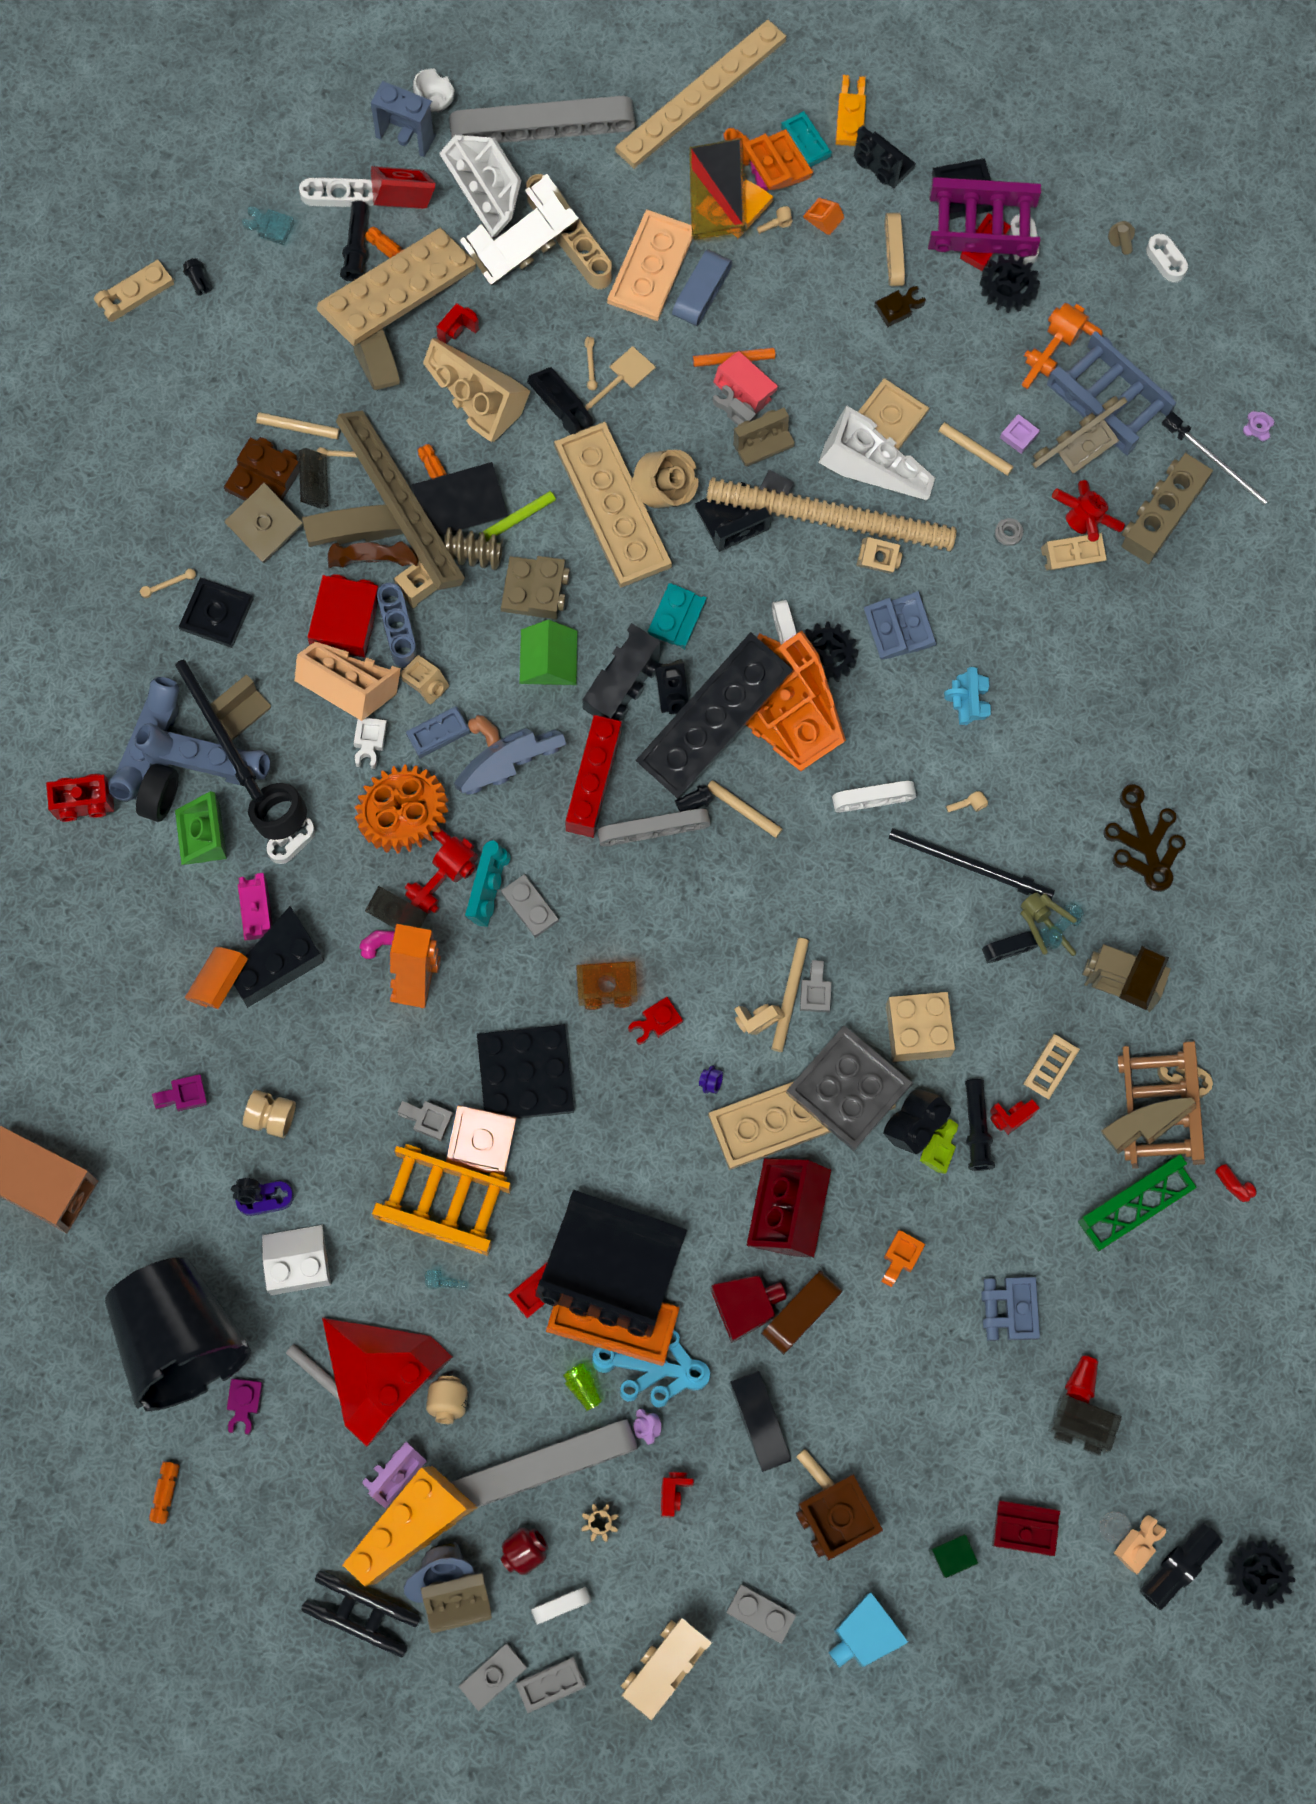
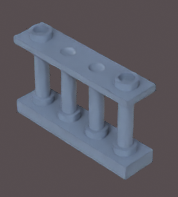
(1085, 400)

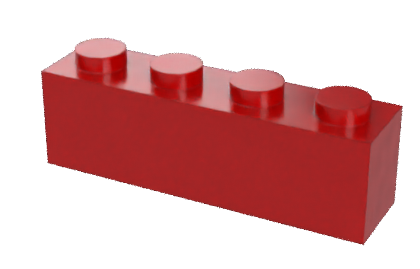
(593, 776)

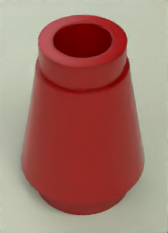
(1083, 1380)

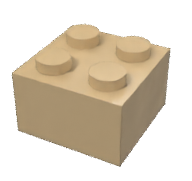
(920, 1027)

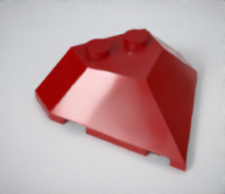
(378, 1372)

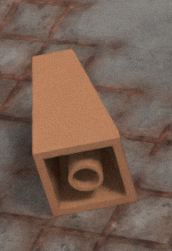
(42, 1181)

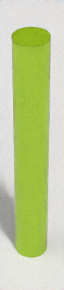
(519, 515)

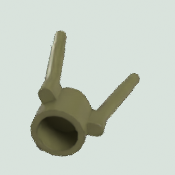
(1037, 909)

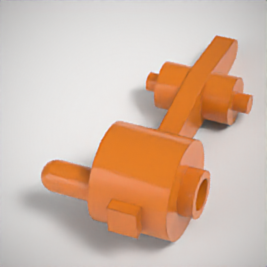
(1066, 327)

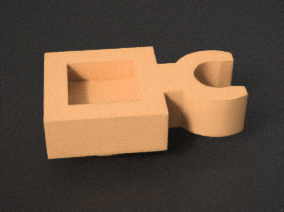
(1137, 1546)

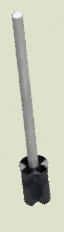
(1174, 423)

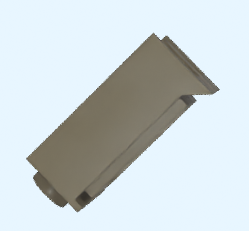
(1109, 970)

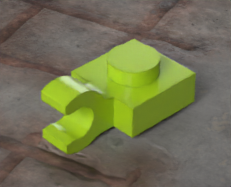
(940, 1150)

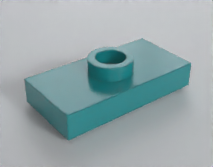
(807, 138)

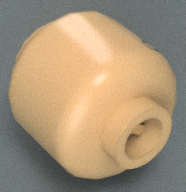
(447, 1399)

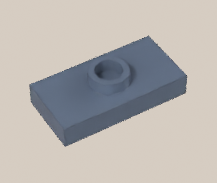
(437, 732)

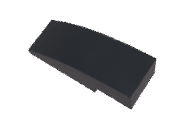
(760, 1421)

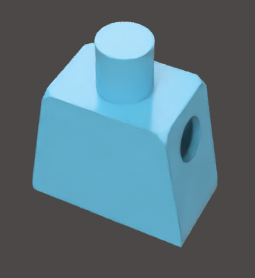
(866, 1634)

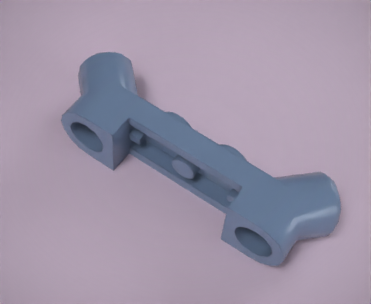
(159, 710)
(195, 754)

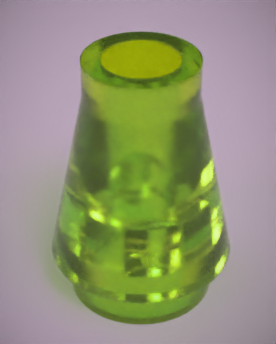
(582, 1385)

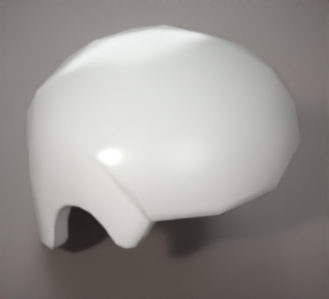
(435, 88)

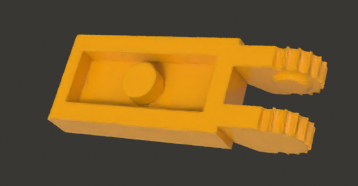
(850, 112)

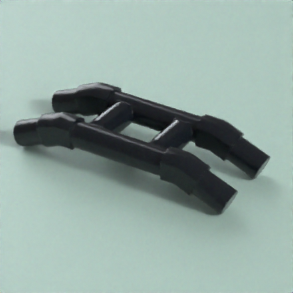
(379, 1606)

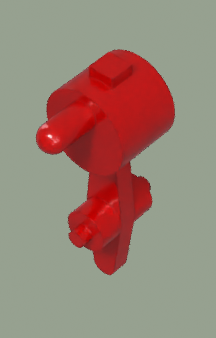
(453, 860)

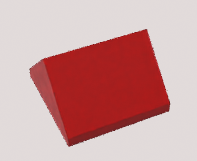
(401, 187)

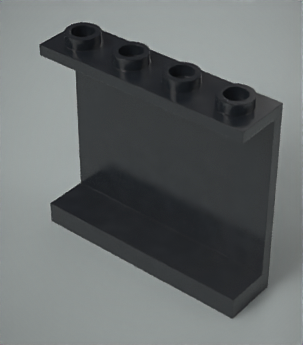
(611, 1264)

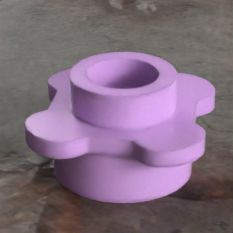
(1262, 419)
(647, 1426)

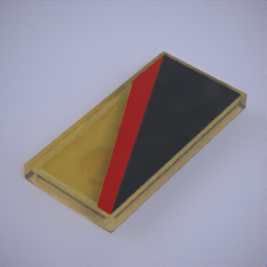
(717, 189)

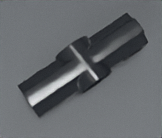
(1182, 1566)

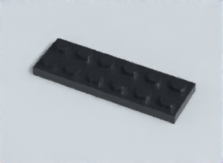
(714, 715)

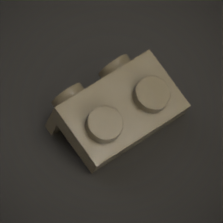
(763, 437)
(456, 1602)

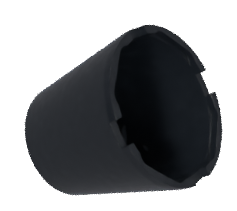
(172, 1334)

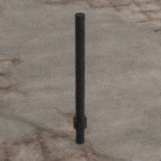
(243, 773)
(1025, 884)

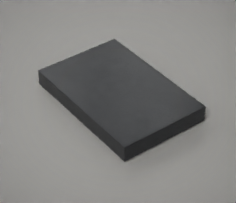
(461, 498)

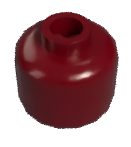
(524, 1551)

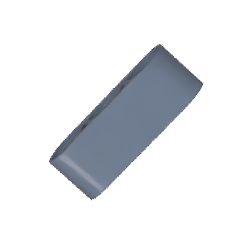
(702, 287)
(394, 613)

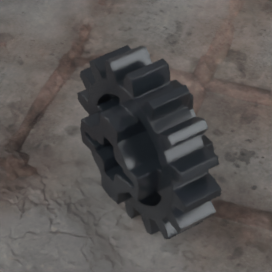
(1008, 285)
(839, 651)
(1259, 1587)

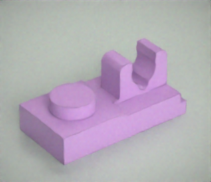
(395, 1476)

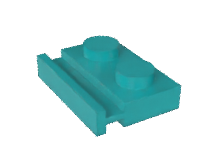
(676, 616)

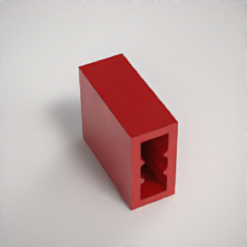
(344, 614)

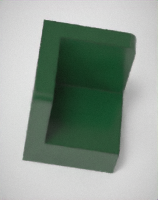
(954, 1556)

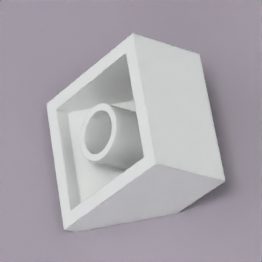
(295, 1260)

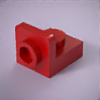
(453, 323)
(1018, 1115)
(669, 1498)

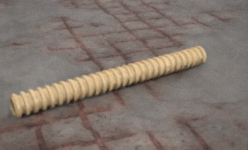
(832, 514)

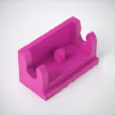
(255, 906)

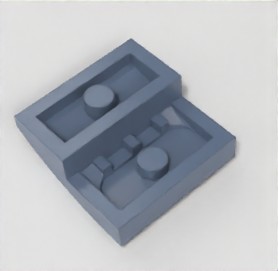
(900, 626)

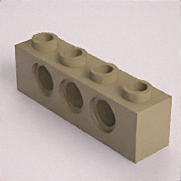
(1186, 472)

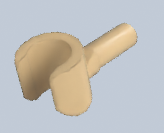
(783, 219)
(976, 799)

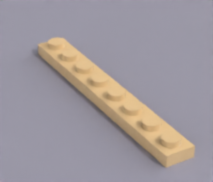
(700, 94)

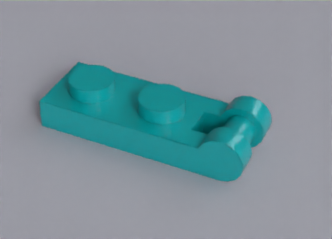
(487, 883)

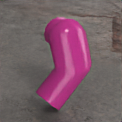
(374, 941)

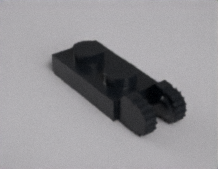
(560, 400)

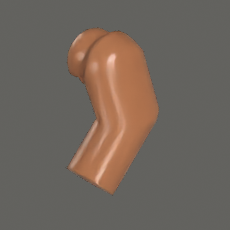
(483, 725)

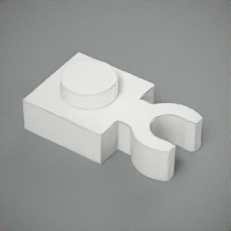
(369, 737)

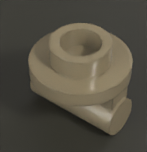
(1122, 235)

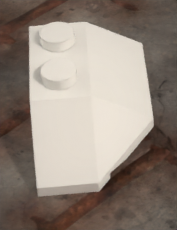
(484, 178)

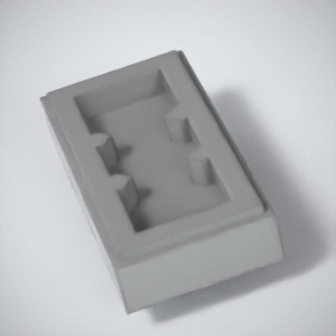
(492, 1677)
(550, 1685)

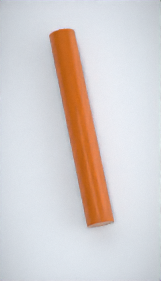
(719, 358)

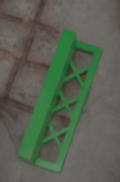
(1137, 1191)

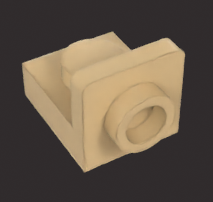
(424, 678)
(763, 1018)

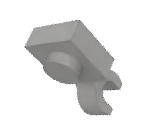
(735, 409)
(815, 992)
(429, 1120)

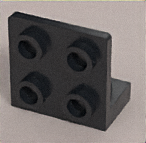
(881, 157)
(730, 524)

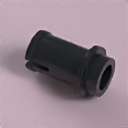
(194, 270)
(694, 799)

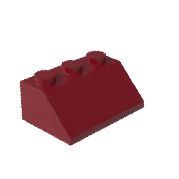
(789, 1207)

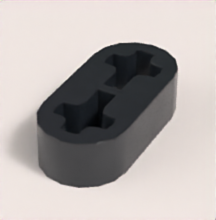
(1009, 947)

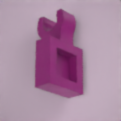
(185, 1092)

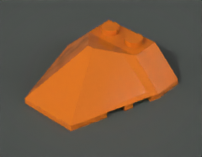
(801, 712)

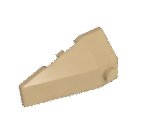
(483, 392)

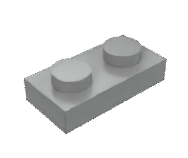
(529, 906)
(761, 1614)

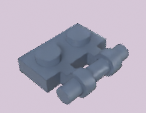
(1021, 1309)

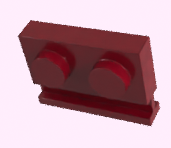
(1026, 1528)

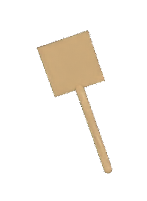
(631, 368)

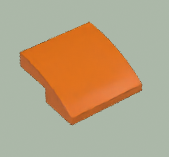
(778, 160)
(216, 977)

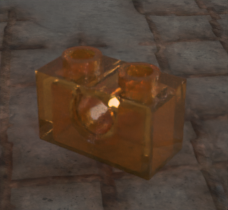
(619, 973)

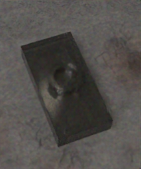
(313, 478)
(394, 910)

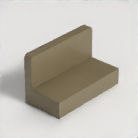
(240, 706)

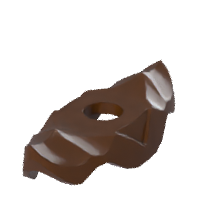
(371, 553)

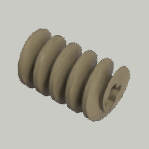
(474, 549)

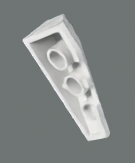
(865, 455)

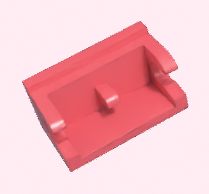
(746, 381)

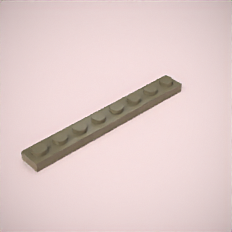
(400, 500)

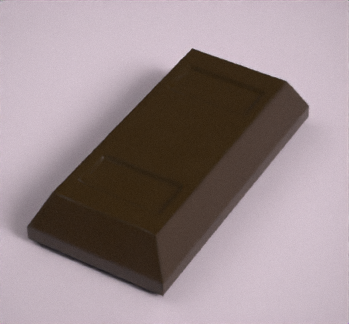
(1144, 977)

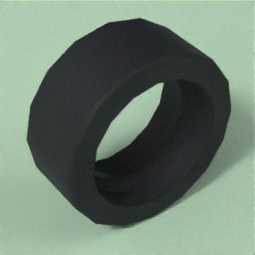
(157, 792)
(289, 822)

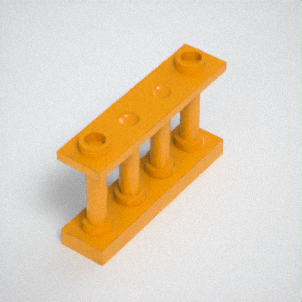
(448, 1229)

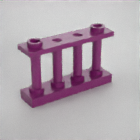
(988, 193)

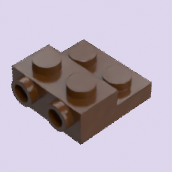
(262, 464)
(838, 1518)

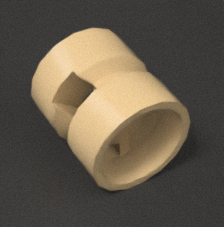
(269, 1113)

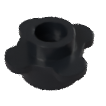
(247, 1191)

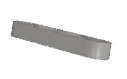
(653, 827)

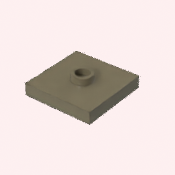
(264, 522)

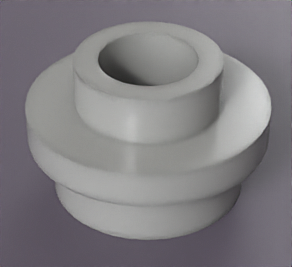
(1009, 524)

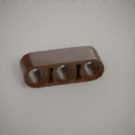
(802, 1312)

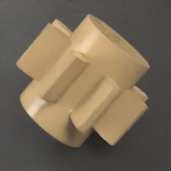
(591, 1519)

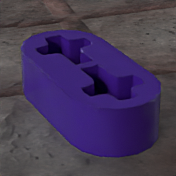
(271, 1205)

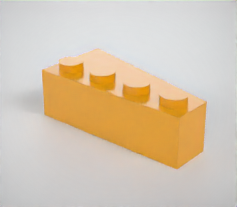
(410, 1523)

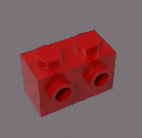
(79, 797)

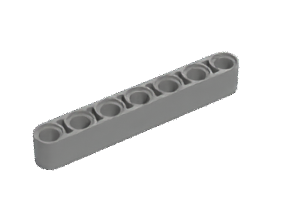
(546, 119)
(548, 1464)

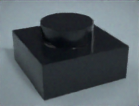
(776, 482)

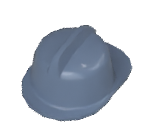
(438, 1564)

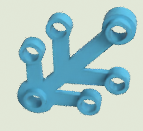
(656, 1372)

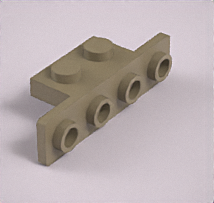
(1085, 442)

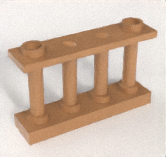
(1187, 1089)

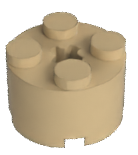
(665, 478)

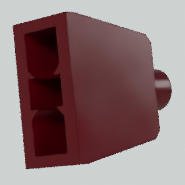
(746, 1304)

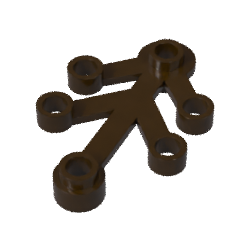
(1145, 843)

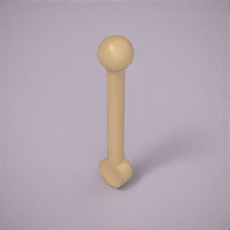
(592, 384)
(336, 453)
(147, 591)

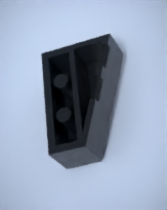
(623, 676)
(277, 959)

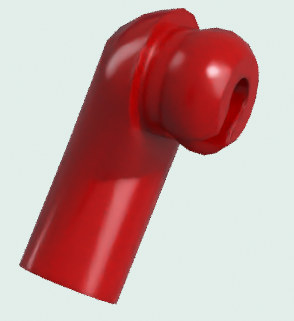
(1233, 1185)

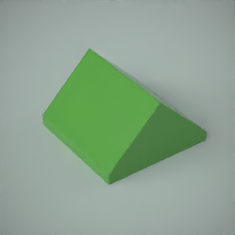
(548, 654)
(201, 830)

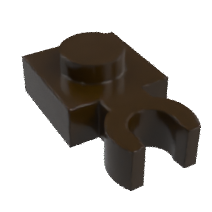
(896, 307)

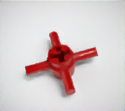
(1087, 511)

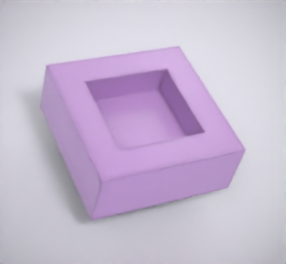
(1019, 434)

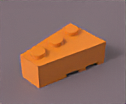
(413, 960)

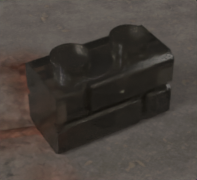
(1084, 1424)

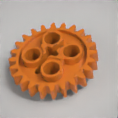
(401, 809)

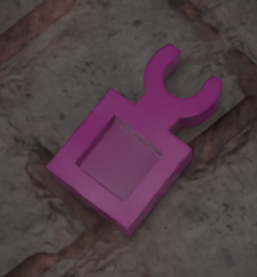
(243, 1399)

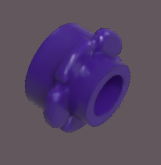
(711, 1080)

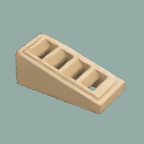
(1066, 1062)

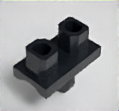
(671, 686)

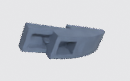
(497, 761)

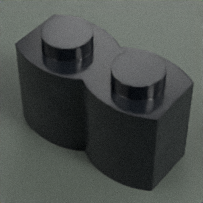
(916, 1122)

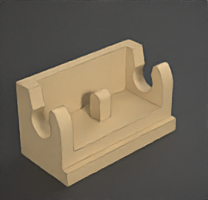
(1073, 552)

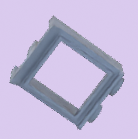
(406, 111)

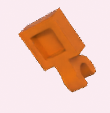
(902, 1254)

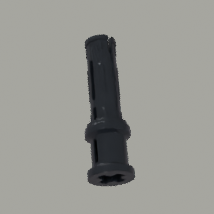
(354, 251)
(979, 1139)

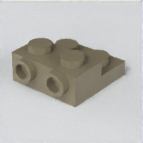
(535, 586)

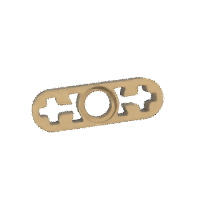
(894, 249)

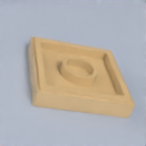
(894, 412)

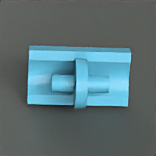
(965, 696)

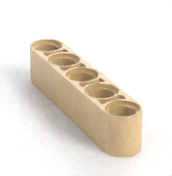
(581, 240)

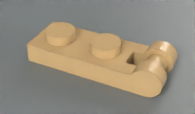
(134, 290)

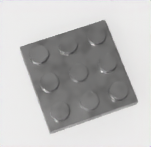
(848, 1088)

